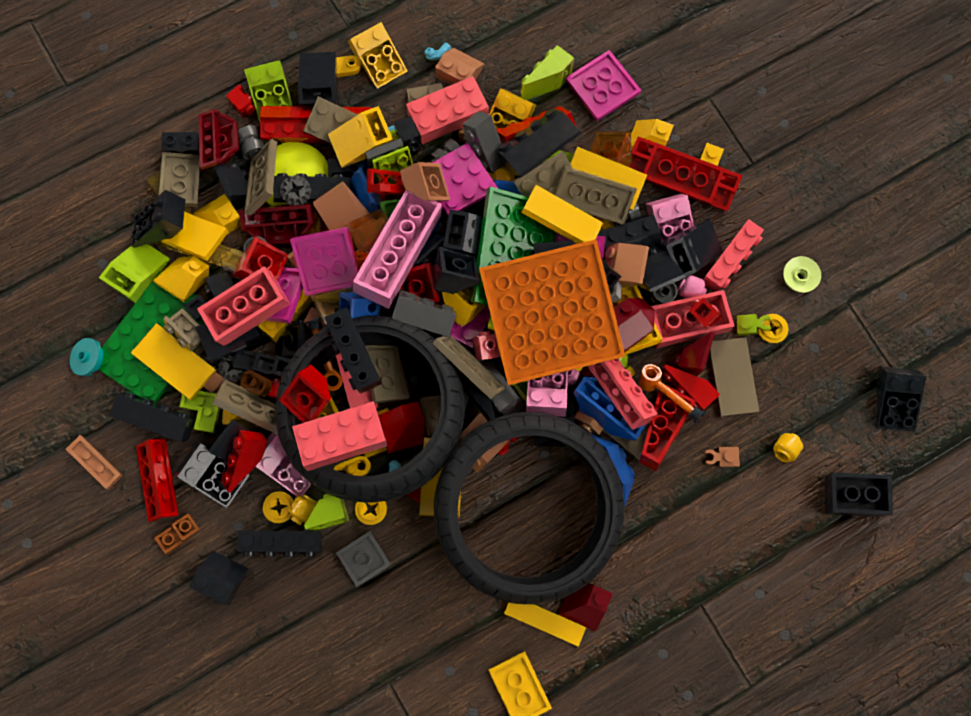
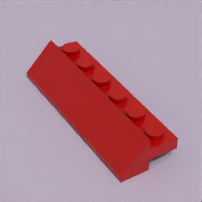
(288, 123)
(685, 174)

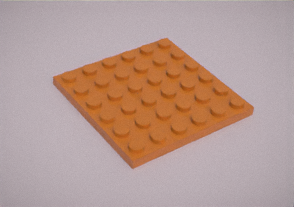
(552, 312)

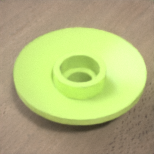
(807, 268)

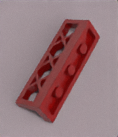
(383, 186)
(159, 479)

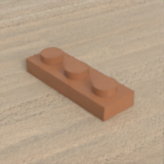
(94, 462)

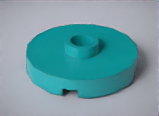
(86, 357)

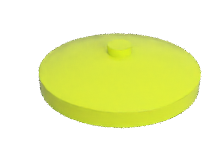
(296, 159)

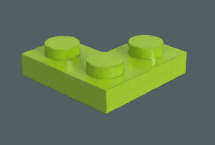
(207, 412)

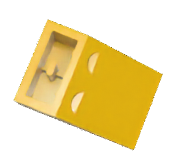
(377, 55)
(510, 109)
(359, 135)

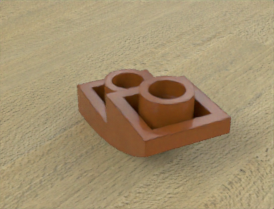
(177, 534)

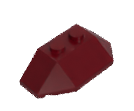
(216, 138)
(278, 222)
(634, 321)

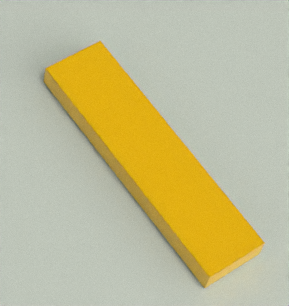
(547, 622)

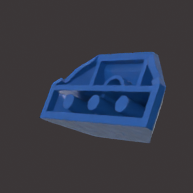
(359, 188)
(597, 404)
(624, 471)

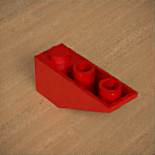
(691, 386)
(247, 453)

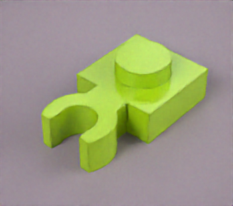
(750, 324)

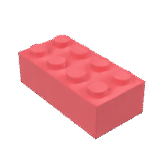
(446, 109)
(243, 306)
(680, 325)
(339, 436)

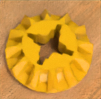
(780, 333)
(271, 502)
(371, 519)

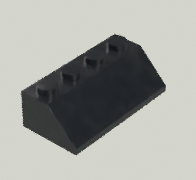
(537, 142)
(637, 232)

